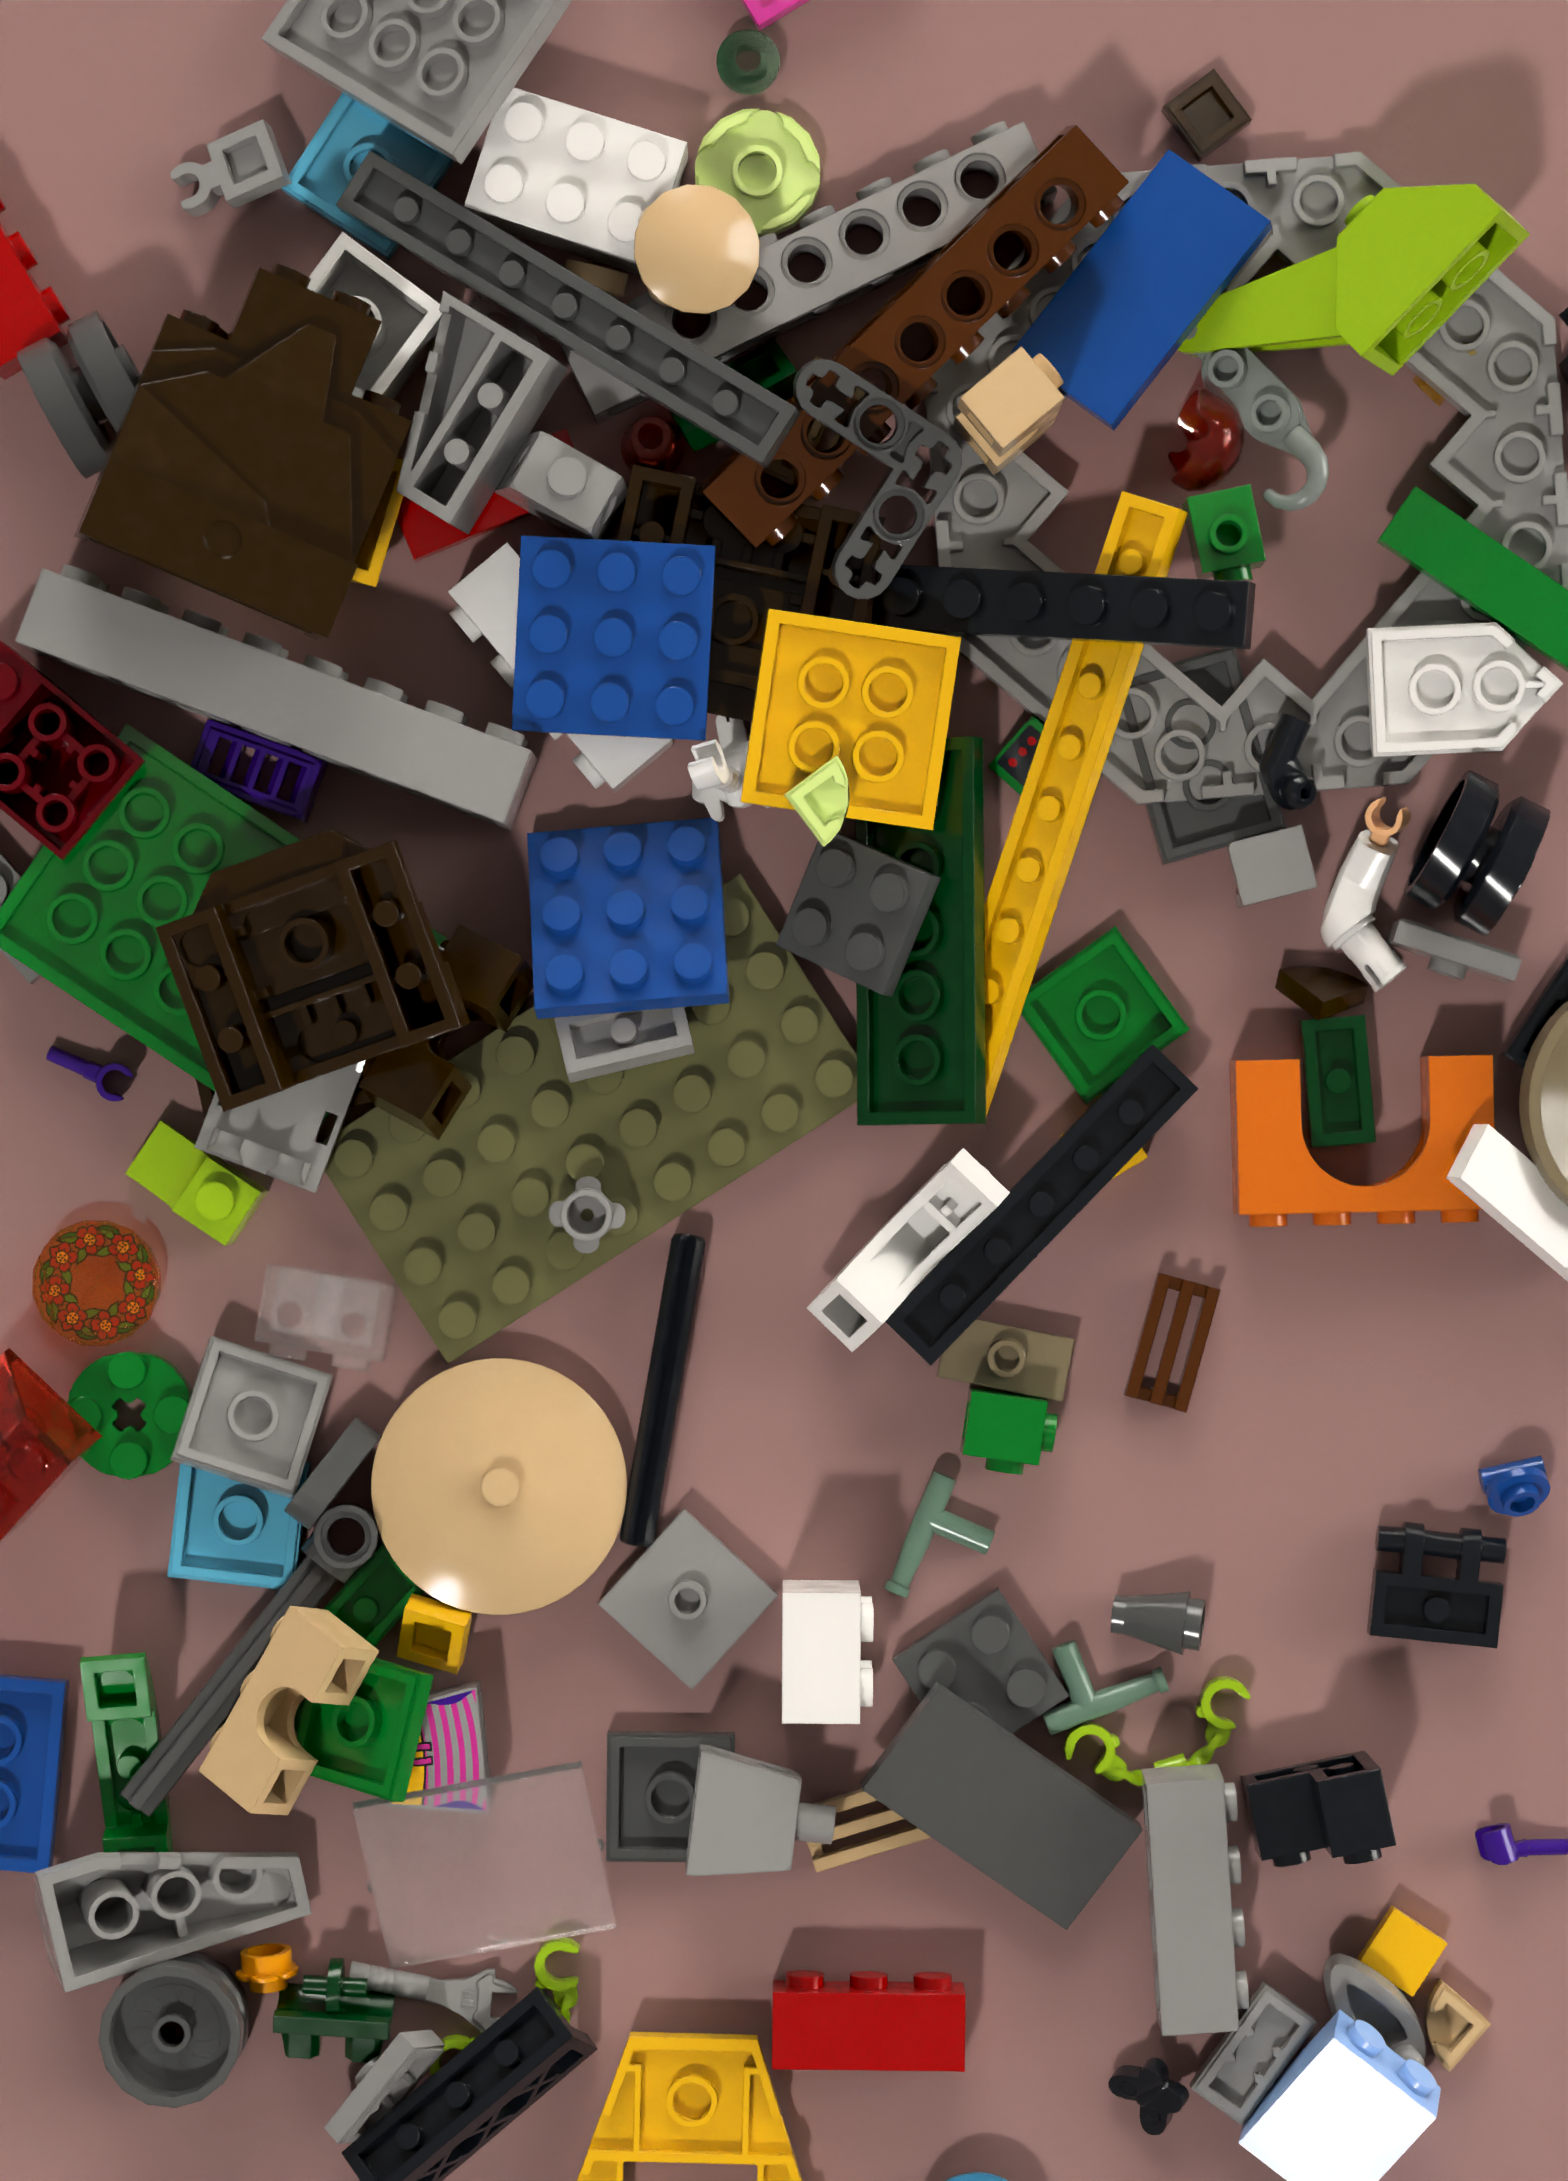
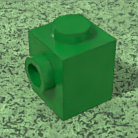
(1224, 534)
(1007, 1429)

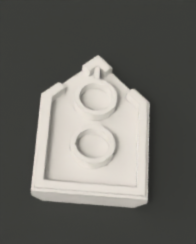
(1450, 689)

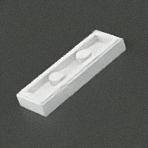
(1513, 1194)

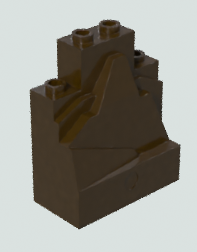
(252, 454)

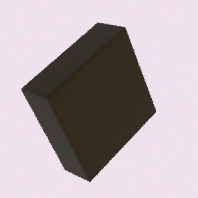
(1206, 115)

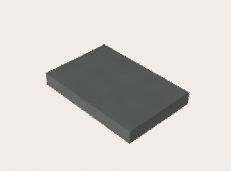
(1212, 824)

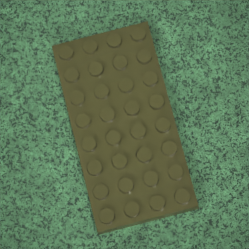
(470, 1212)

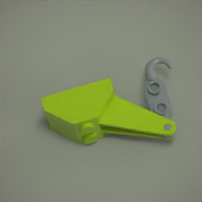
(1381, 290)

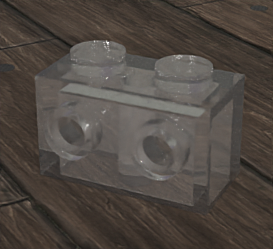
(325, 1314)

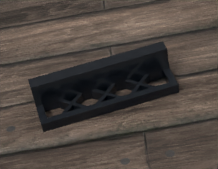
(472, 2095)

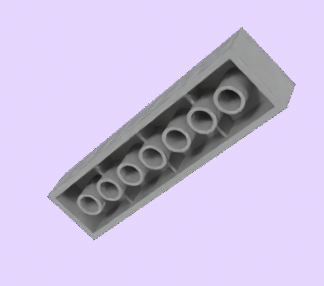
(277, 699)

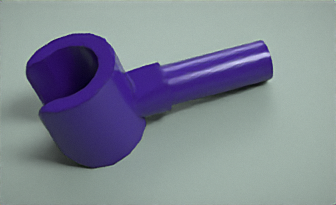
(88, 1069)
(1498, 1845)

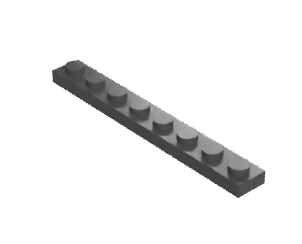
(569, 309)

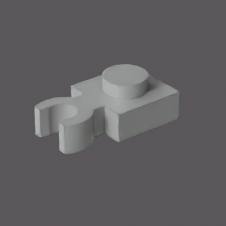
(241, 169)

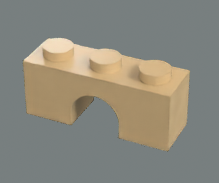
(1010, 408)
(256, 1749)

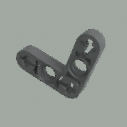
(896, 453)

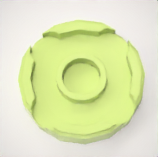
(764, 165)

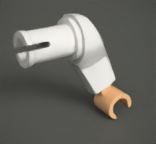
(1355, 896)

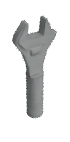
(466, 1996)

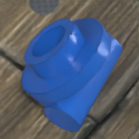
(1515, 1486)

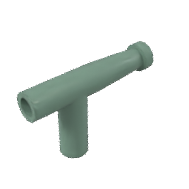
(932, 1520)
(1086, 1702)

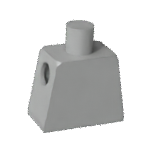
(564, 487)
(749, 1816)

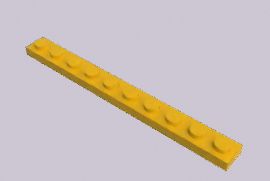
(1064, 782)

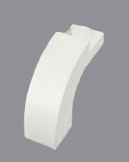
(907, 1249)

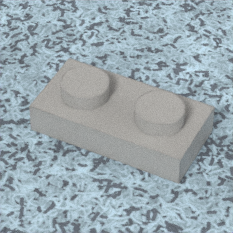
(622, 1040)

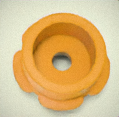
(267, 1967)

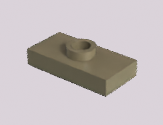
(1009, 1359)

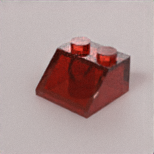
(38, 1441)

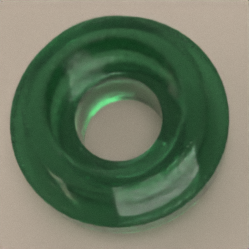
(748, 81)

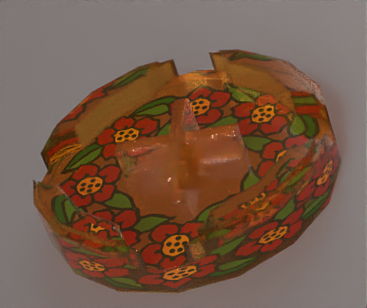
(96, 1282)

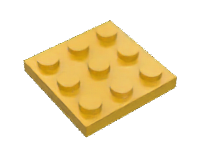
(858, 695)

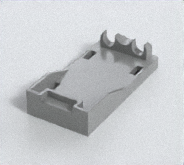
(281, 1129)

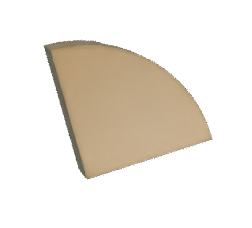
(1451, 2024)

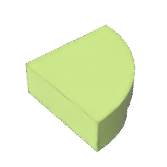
(822, 800)

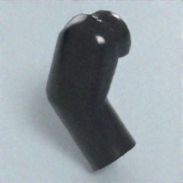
(1281, 767)

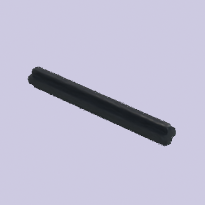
(662, 1389)

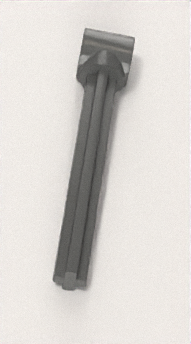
(219, 1695)

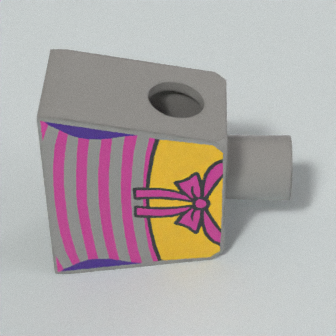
(451, 1739)

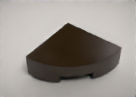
(1321, 989)

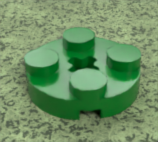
(128, 1377)

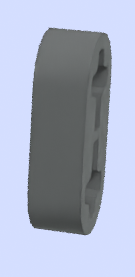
(332, 1473)

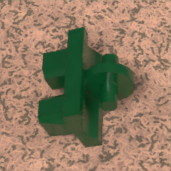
(333, 2008)

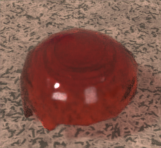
(1213, 442)

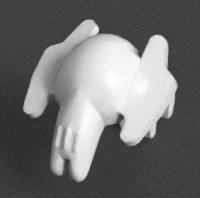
(720, 768)

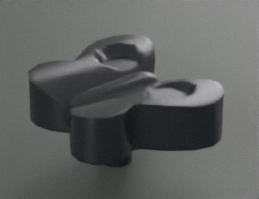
(1152, 2090)

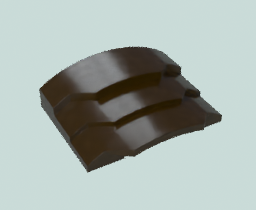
(748, 579)
(308, 966)

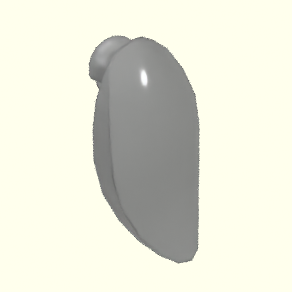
(1376, 2000)

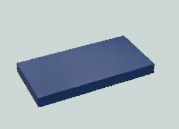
(1144, 287)

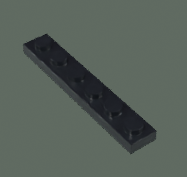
(1069, 606)
(1041, 1204)

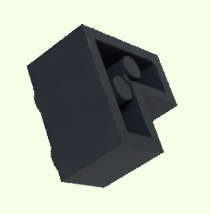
(1318, 1806)

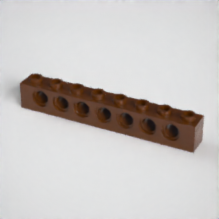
(1066, 162)

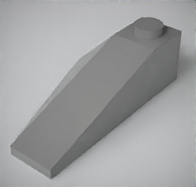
(148, 1907)

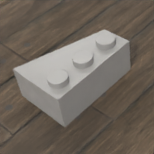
(473, 413)

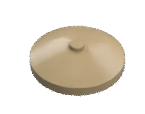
(499, 1486)

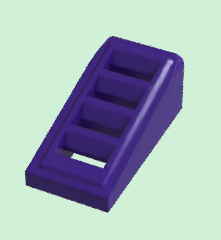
(306, 785)

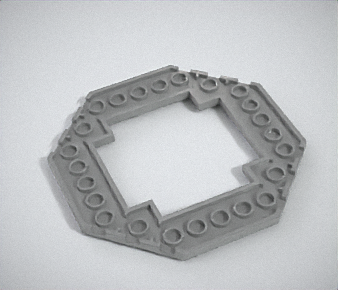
(1499, 461)

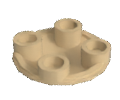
(696, 249)

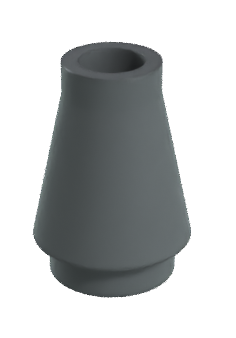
(1162, 1620)

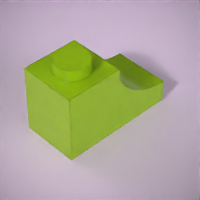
(196, 1184)

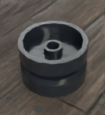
(1484, 856)

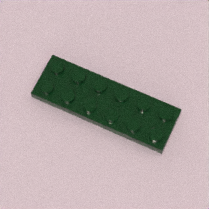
(927, 1041)

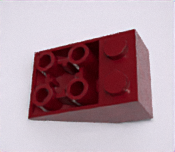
(54, 757)

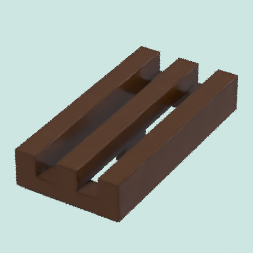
(1158, 1394)

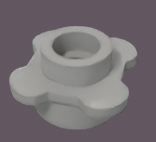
(587, 1233)

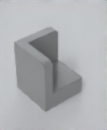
(1271, 866)

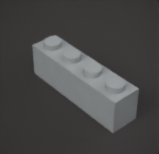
(1191, 1899)

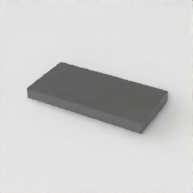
(1001, 1806)

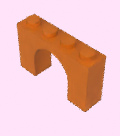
(1279, 1176)

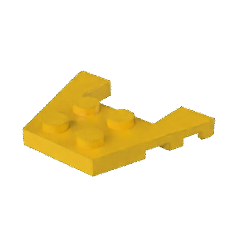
(691, 2104)

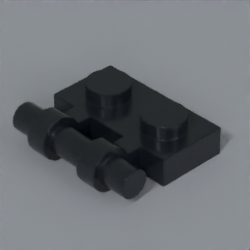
(1437, 1606)

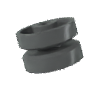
(86, 396)
(148, 2056)

